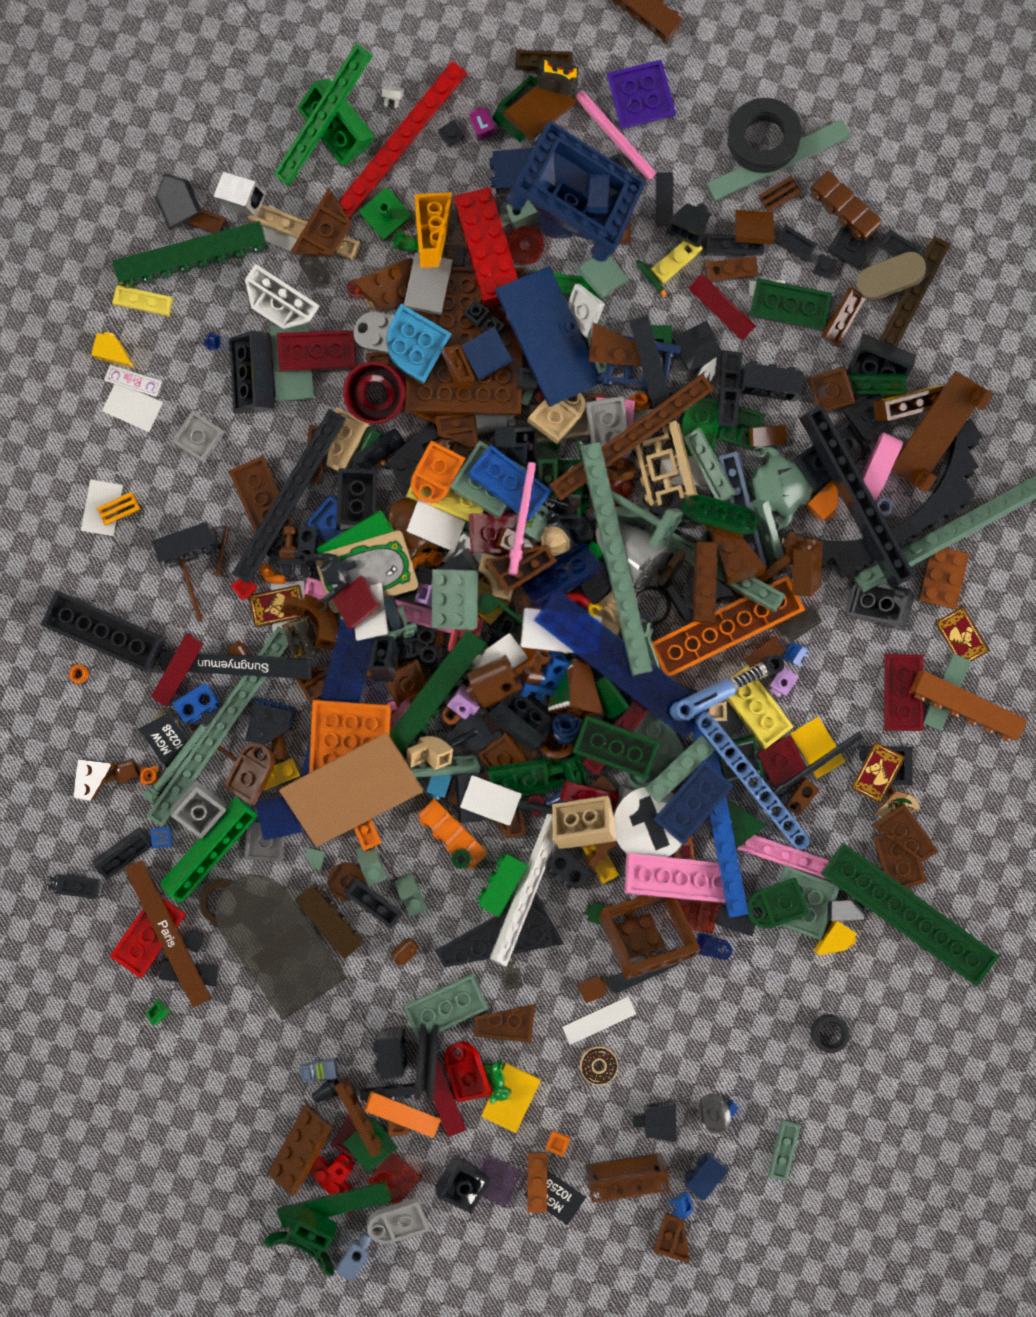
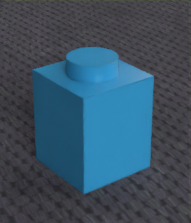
(439, 786)

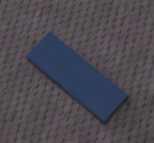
(598, 193)

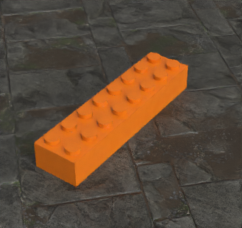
(731, 625)

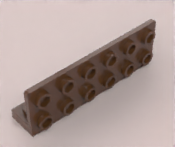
(939, 429)

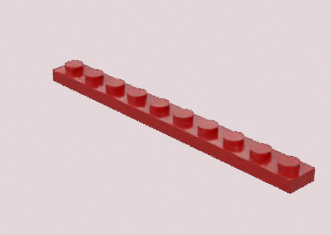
(401, 138)

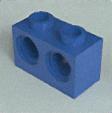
(194, 699)

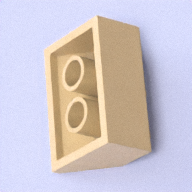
(583, 822)

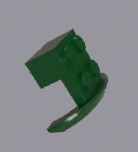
(554, 468)
(311, 1234)

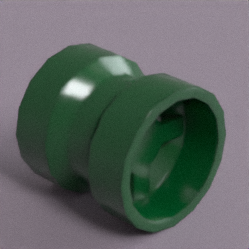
(459, 856)

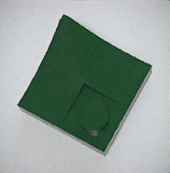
(740, 435)

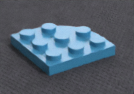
(414, 343)

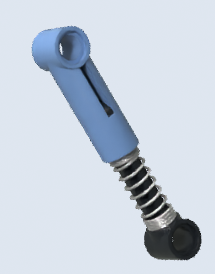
(726, 688)

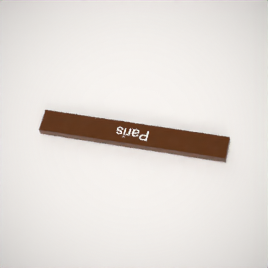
(167, 933)

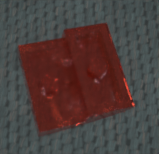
(699, 914)

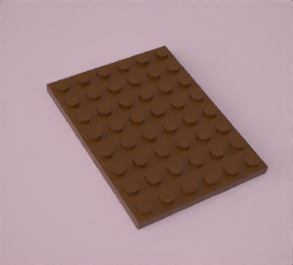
(489, 396)

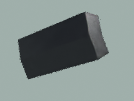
(461, 784)

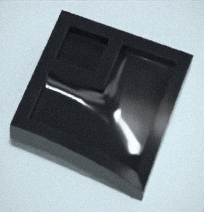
(696, 345)

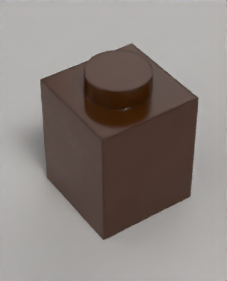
(592, 988)

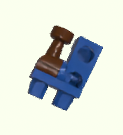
(543, 680)

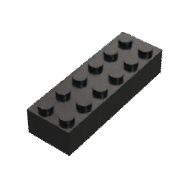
(103, 631)

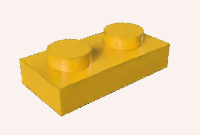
(282, 773)

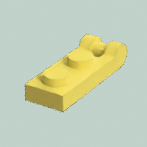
(675, 261)

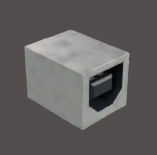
(239, 194)

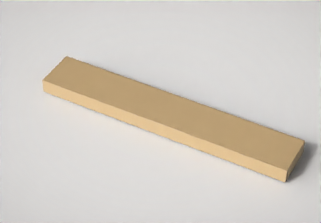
(294, 226)

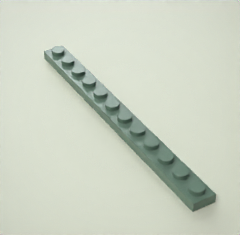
(954, 531)
(615, 558)
(215, 733)

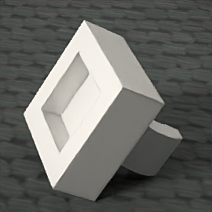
(392, 93)

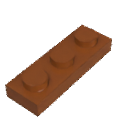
(537, 1182)

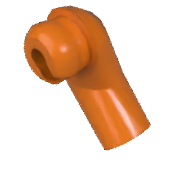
(270, 576)

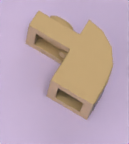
(432, 750)

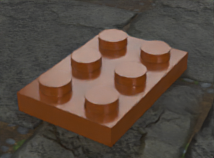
(943, 578)

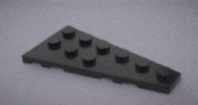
(481, 940)

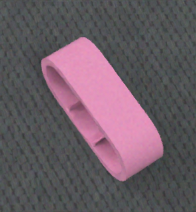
(880, 463)

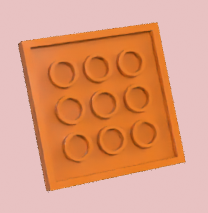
(343, 727)

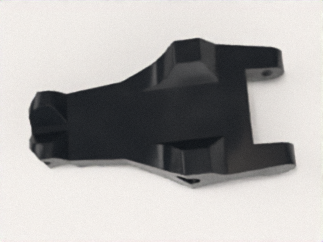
(471, 733)

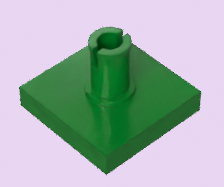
(385, 214)

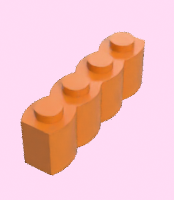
(448, 829)

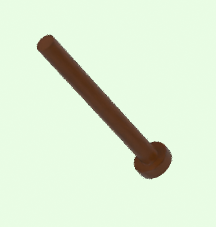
(222, 551)

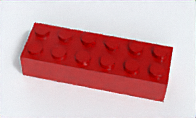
(485, 243)

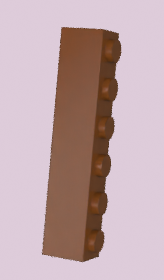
(967, 705)

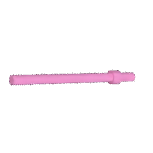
(516, 553)

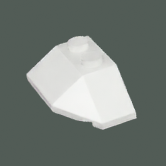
(278, 300)

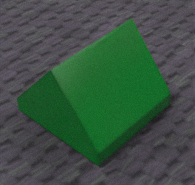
(157, 1012)

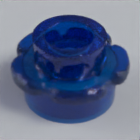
(212, 341)

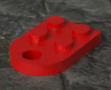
(466, 1072)

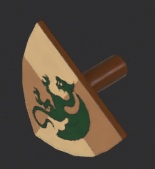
(896, 799)

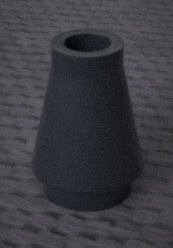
(326, 1091)

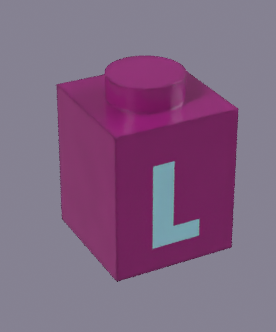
(481, 123)

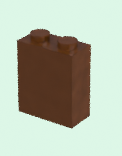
(807, 567)

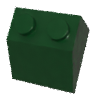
(610, 699)

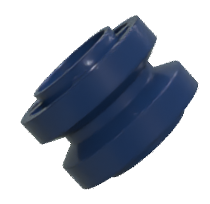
(566, 728)

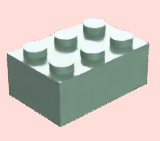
(454, 599)

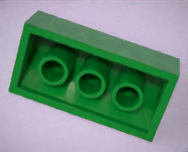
(347, 133)

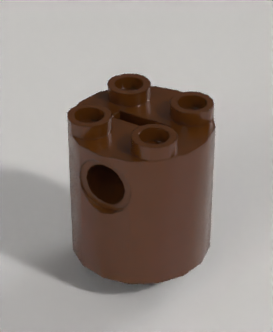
(493, 682)

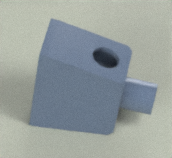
(349, 1264)

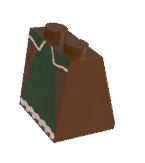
(576, 692)

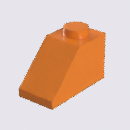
(824, 502)

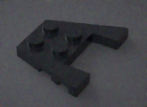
(408, 457)

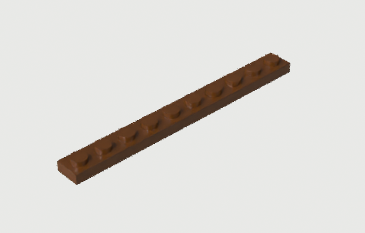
(636, 433)

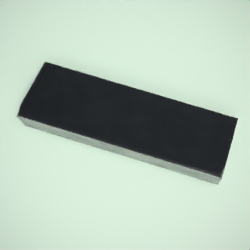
(122, 853)

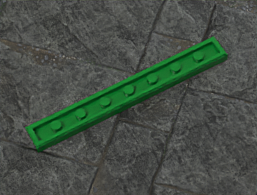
(323, 114)

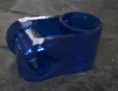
(709, 946)

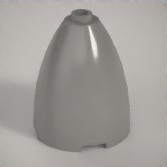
(642, 558)

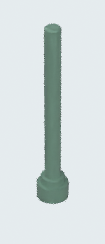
(153, 793)

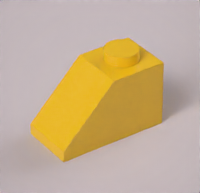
(110, 349)
(835, 939)

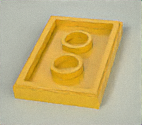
(511, 1111)

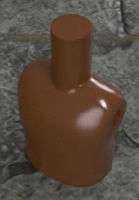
(123, 772)

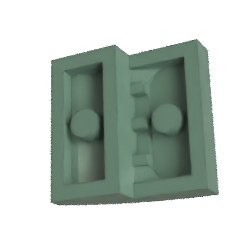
(603, 276)
(625, 516)

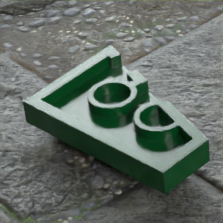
(743, 824)

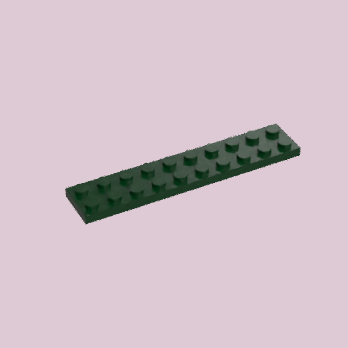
(909, 914)

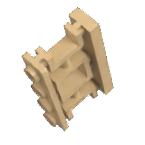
(678, 461)

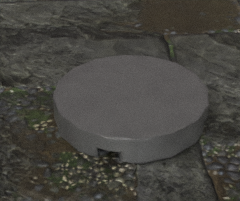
(714, 1113)

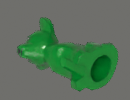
(405, 242)
(497, 1081)

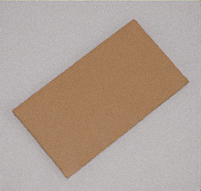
(351, 789)

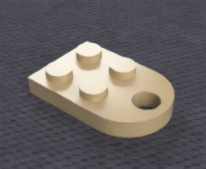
(559, 419)

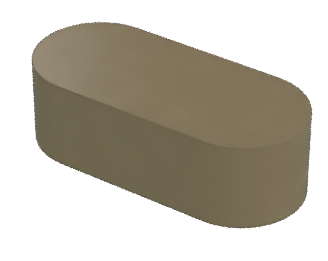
(891, 276)

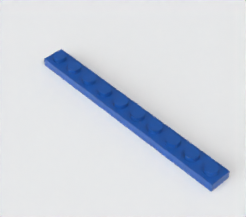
(725, 846)

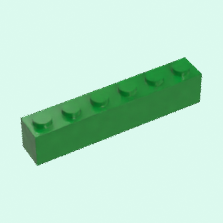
(208, 850)

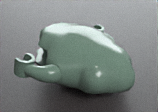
(767, 486)

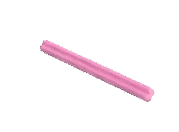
(615, 135)

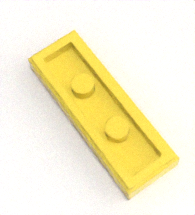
(142, 301)

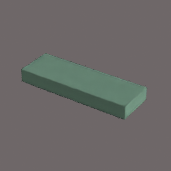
(784, 1150)

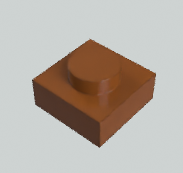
(396, 1129)

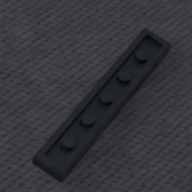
(650, 360)

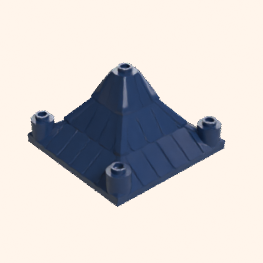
(558, 188)

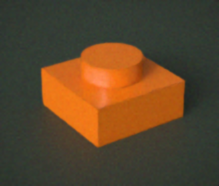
(557, 1143)

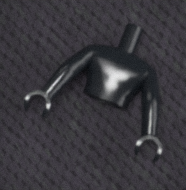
(581, 530)
(333, 572)

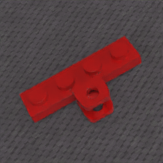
(332, 1175)

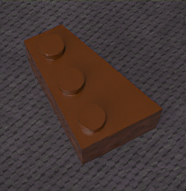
(736, 556)
(531, 563)

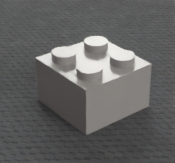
(198, 809)

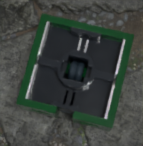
(748, 748)

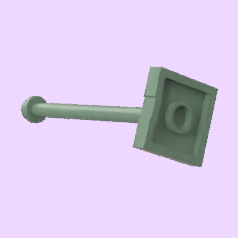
(665, 527)

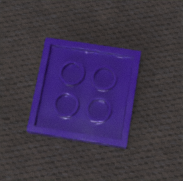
(641, 94)

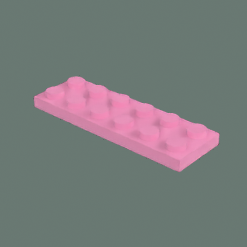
(673, 878)

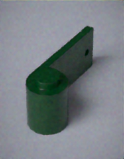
(487, 604)

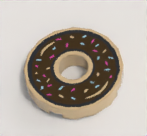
(603, 1076)

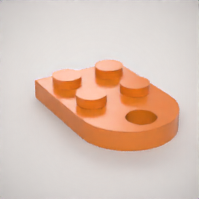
(437, 472)

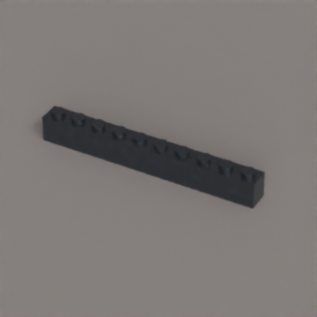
(857, 496)

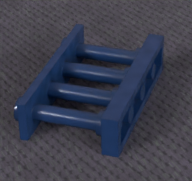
(667, 351)

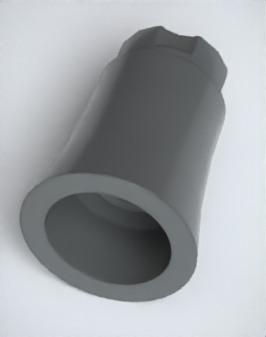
(487, 423)

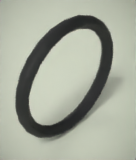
(667, 600)

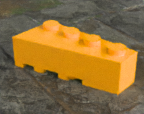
(432, 223)

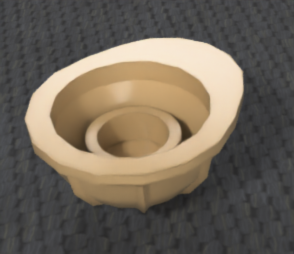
(555, 540)

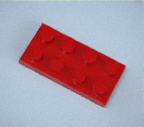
(140, 943)

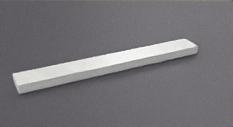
(524, 894)

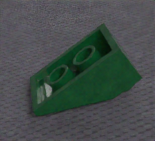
(512, 98)

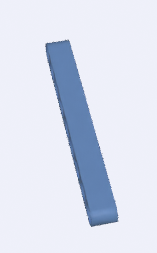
(756, 788)

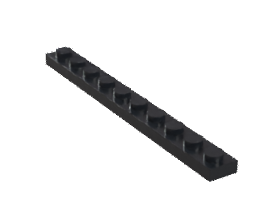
(289, 496)

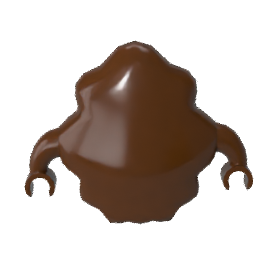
(399, 518)

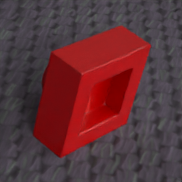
(244, 589)

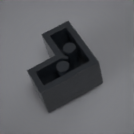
(520, 443)

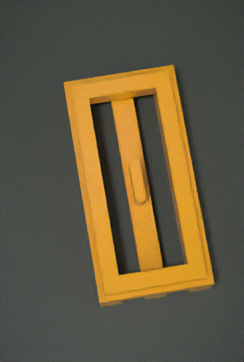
(103, 515)

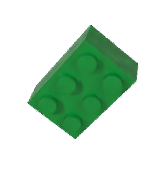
(501, 883)

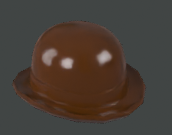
(554, 749)

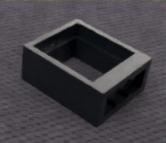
(906, 768)

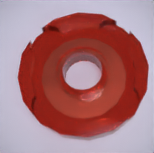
(529, 256)

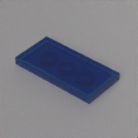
(565, 574)

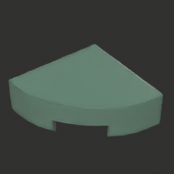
(315, 858)

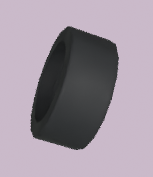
(815, 1033)

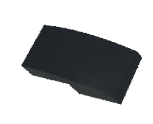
(482, 319)

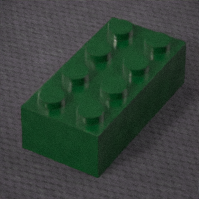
(616, 747)

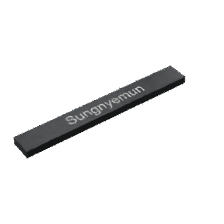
(246, 665)

